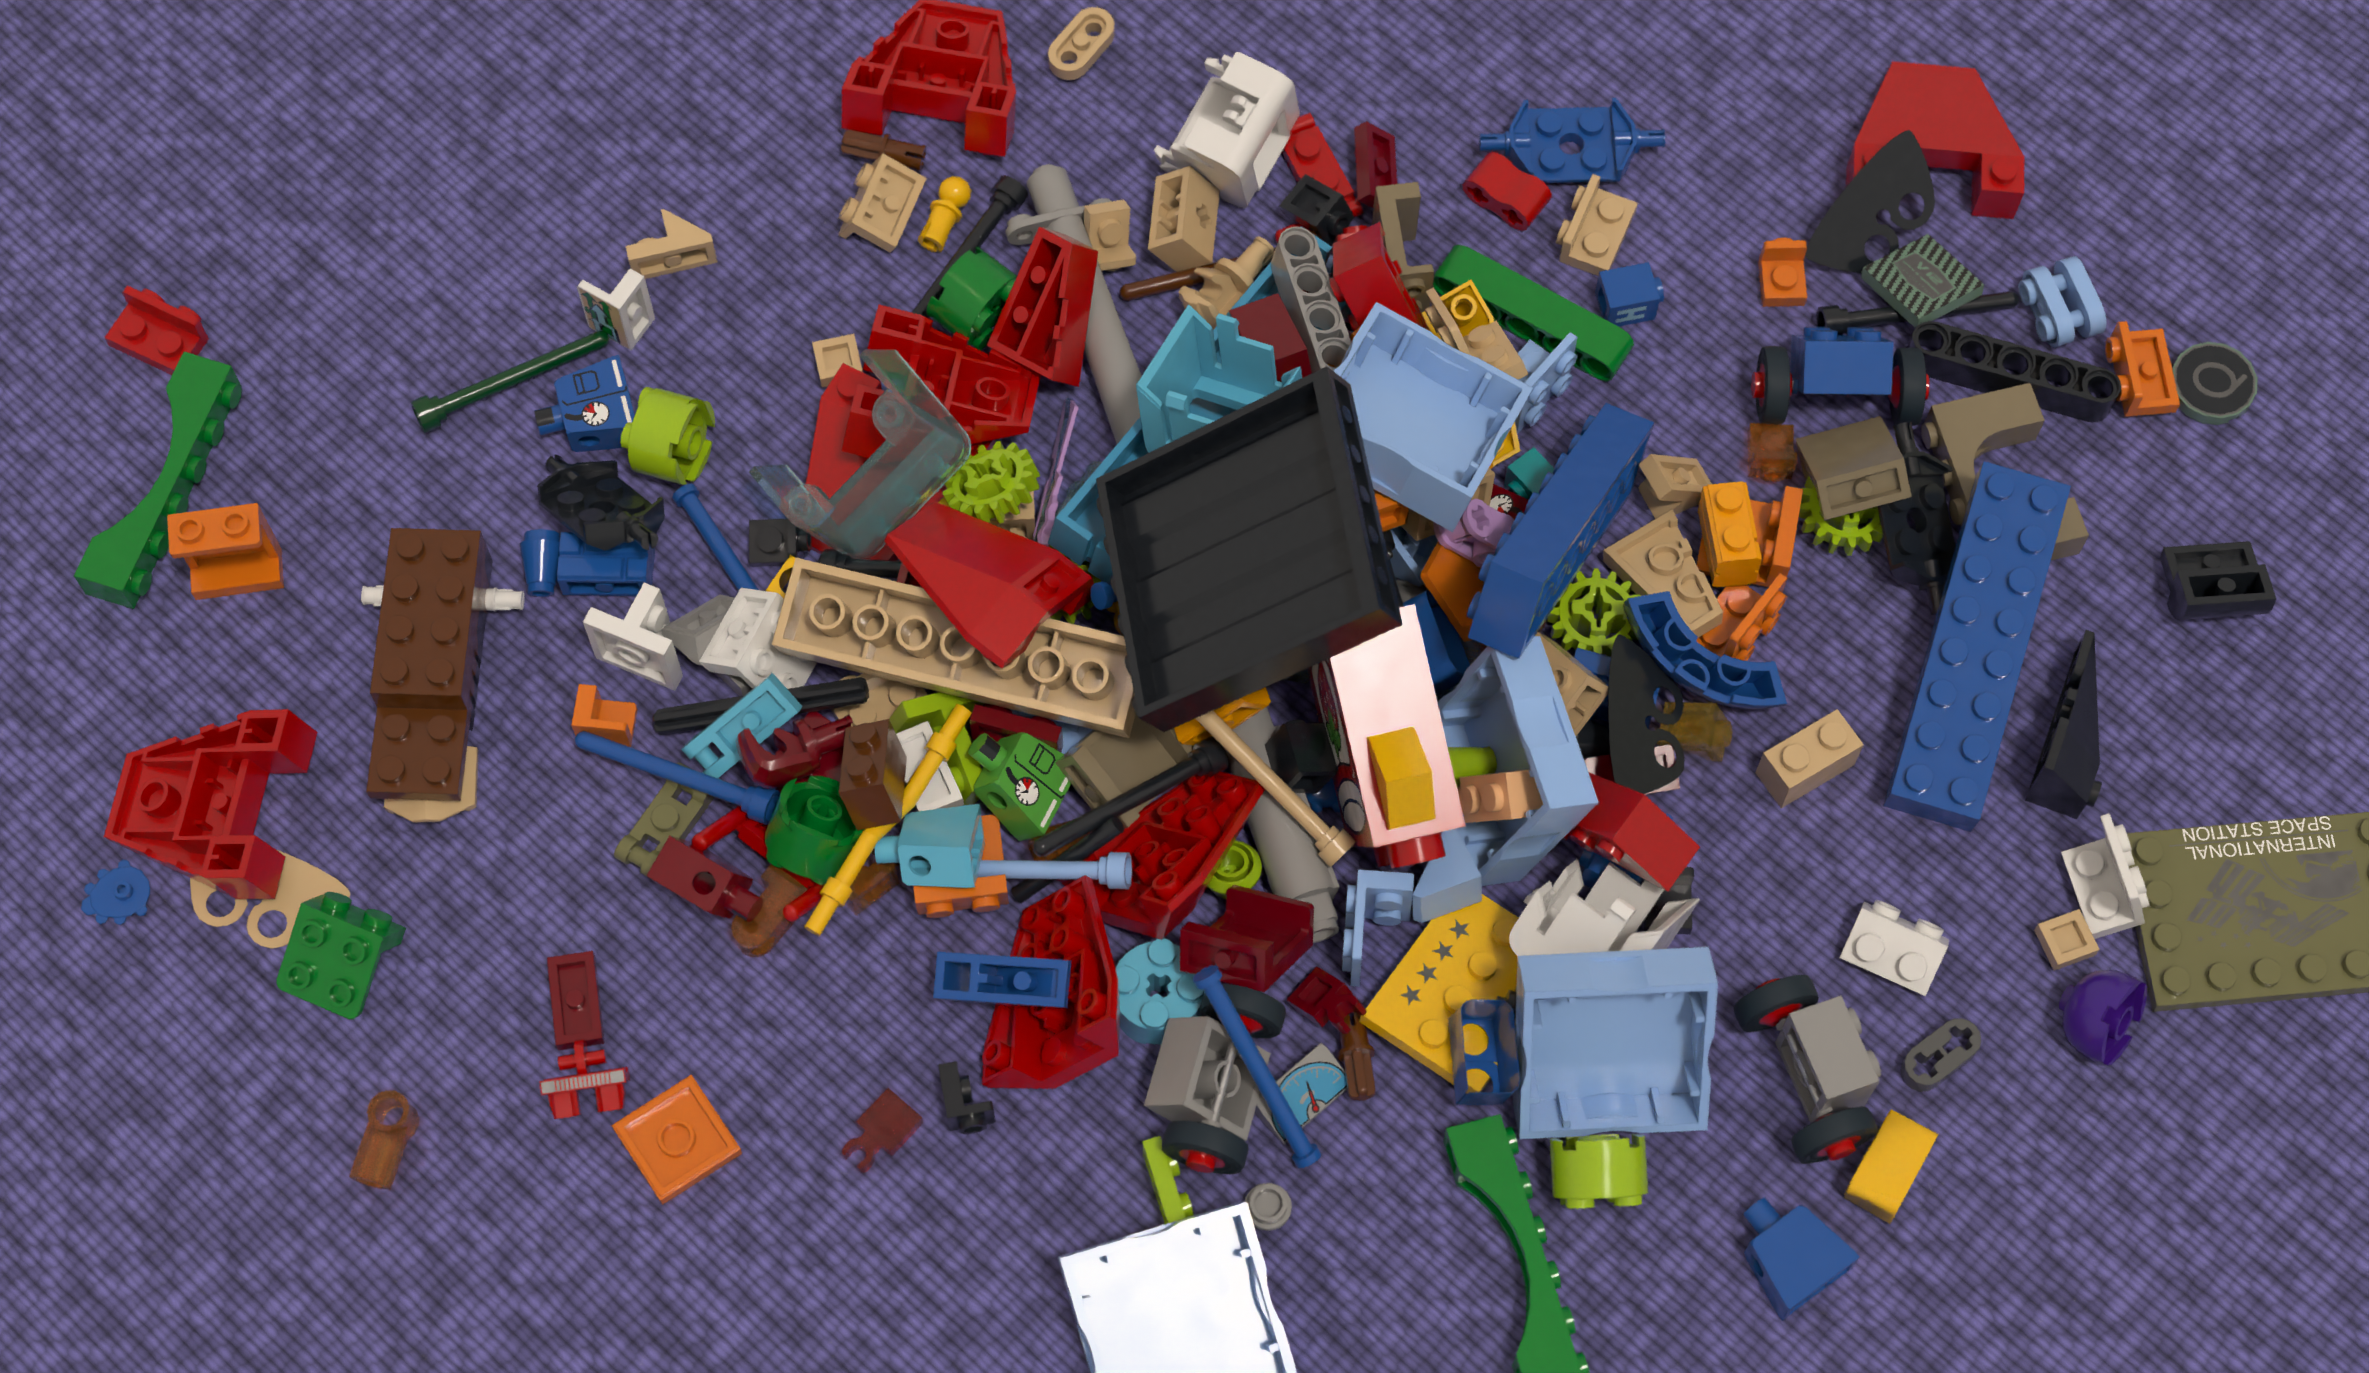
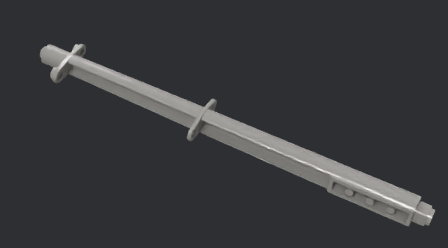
(1281, 841)

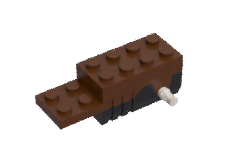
(429, 659)

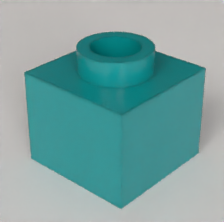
(1527, 473)

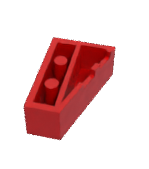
(1367, 276)

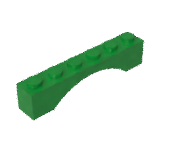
(123, 557)
(1486, 1168)

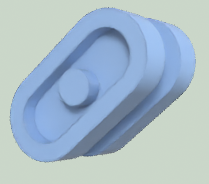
(2063, 302)

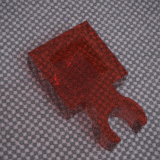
(885, 1126)

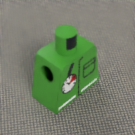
(1019, 782)

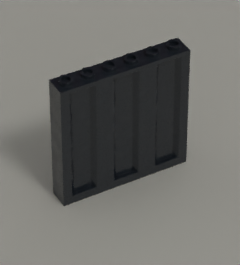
(1246, 551)

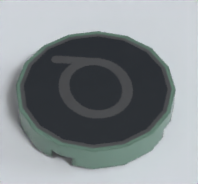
(2214, 383)

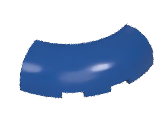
(1694, 667)

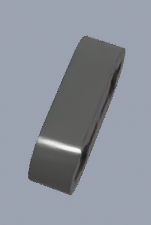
(1934, 1047)

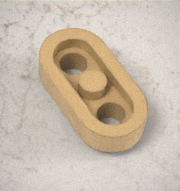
(1080, 47)

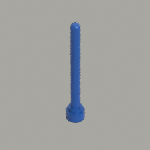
(754, 801)

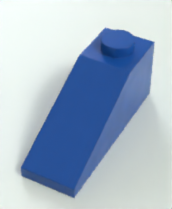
(1002, 980)

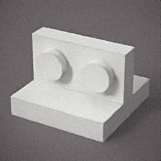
(637, 640)

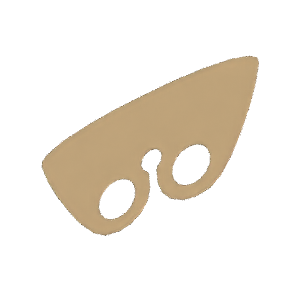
(297, 884)

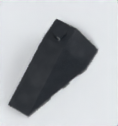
(2070, 753)

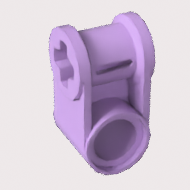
(1476, 532)

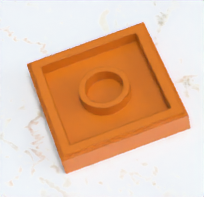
(677, 1139)

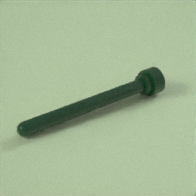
(434, 410)

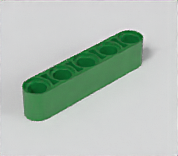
(1536, 312)

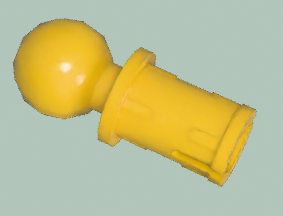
(953, 194)

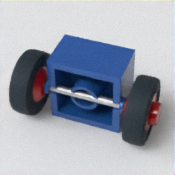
(1840, 365)

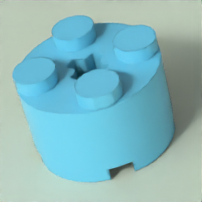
(1148, 969)

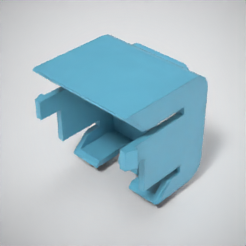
(1189, 370)

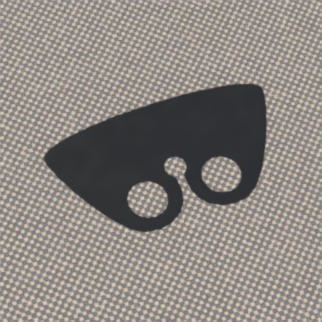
(1879, 185)
(1630, 700)

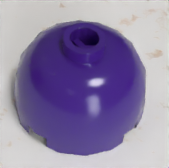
(2101, 1012)

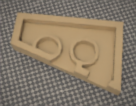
(1662, 561)

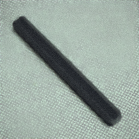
(811, 697)

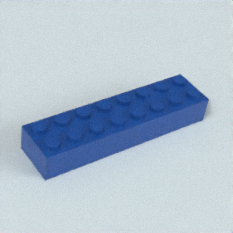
(1558, 530)
(1977, 647)

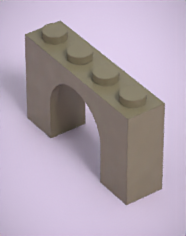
(1985, 422)

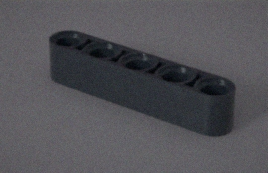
(2032, 365)

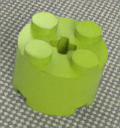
(669, 435)
(1598, 1169)

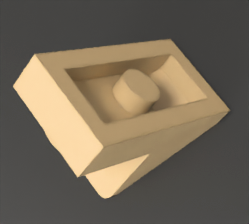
(681, 249)
(1671, 483)

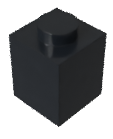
(1302, 756)

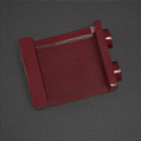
(1251, 940)

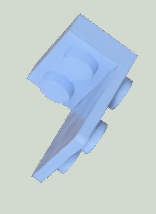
(1546, 375)
(1379, 897)

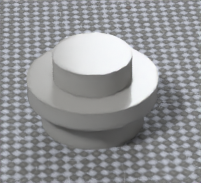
(1268, 1206)

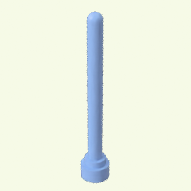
(1110, 870)

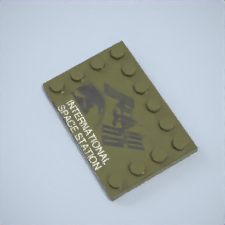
(2255, 911)

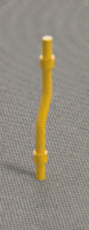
(837, 889)

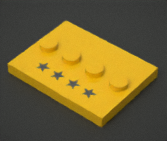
(1450, 962)

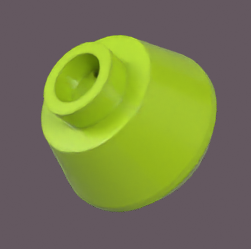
(1240, 867)

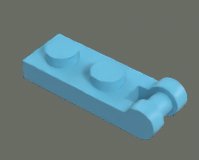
(760, 710)

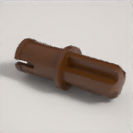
(873, 146)
(1357, 1056)

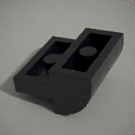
(2216, 581)

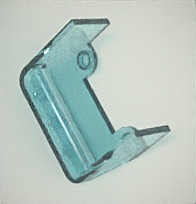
(894, 483)

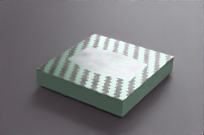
(1922, 281)

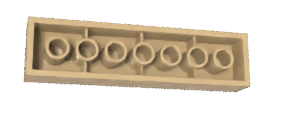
(906, 638)

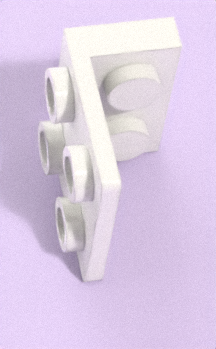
(745, 646)
(2104, 884)

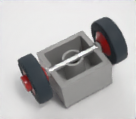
(1823, 1061)
(1206, 1084)

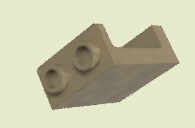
(1398, 213)
(1854, 467)
(1110, 764)

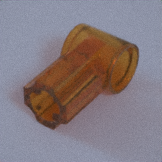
(384, 1144)

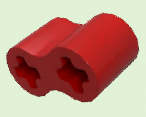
(1507, 191)

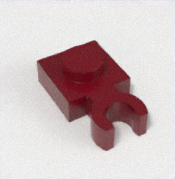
(1325, 999)

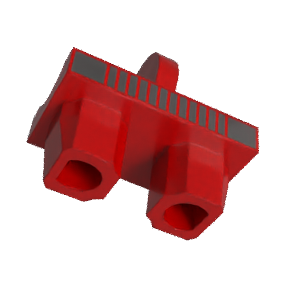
(564, 1090)

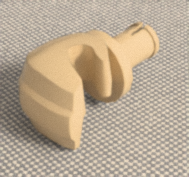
(1227, 281)

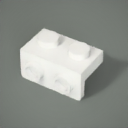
(1895, 946)

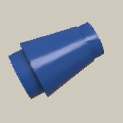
(540, 561)

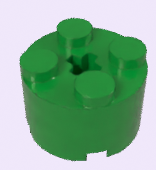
(972, 297)
(810, 829)

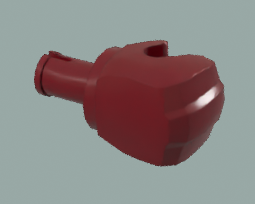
(800, 755)

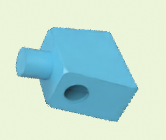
(937, 847)

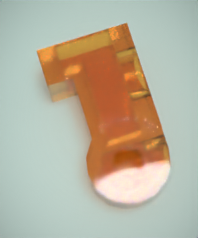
(769, 926)

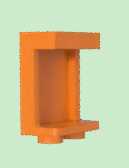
(227, 550)

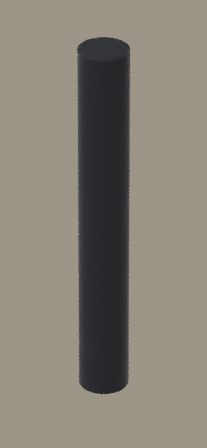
(1077, 852)

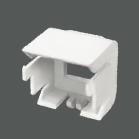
(1236, 127)
(1603, 922)

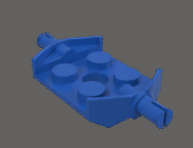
(1603, 134)

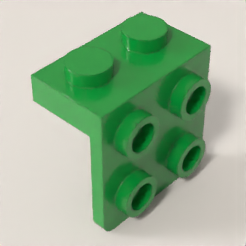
(336, 953)

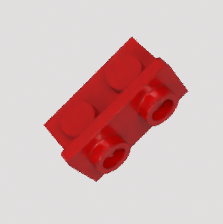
(156, 330)

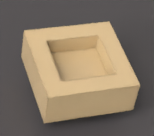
(832, 353)
(2066, 939)

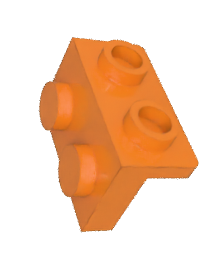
(2143, 370)

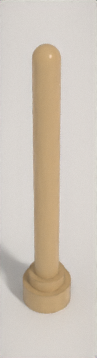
(1330, 841)

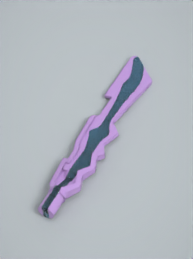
(1049, 498)

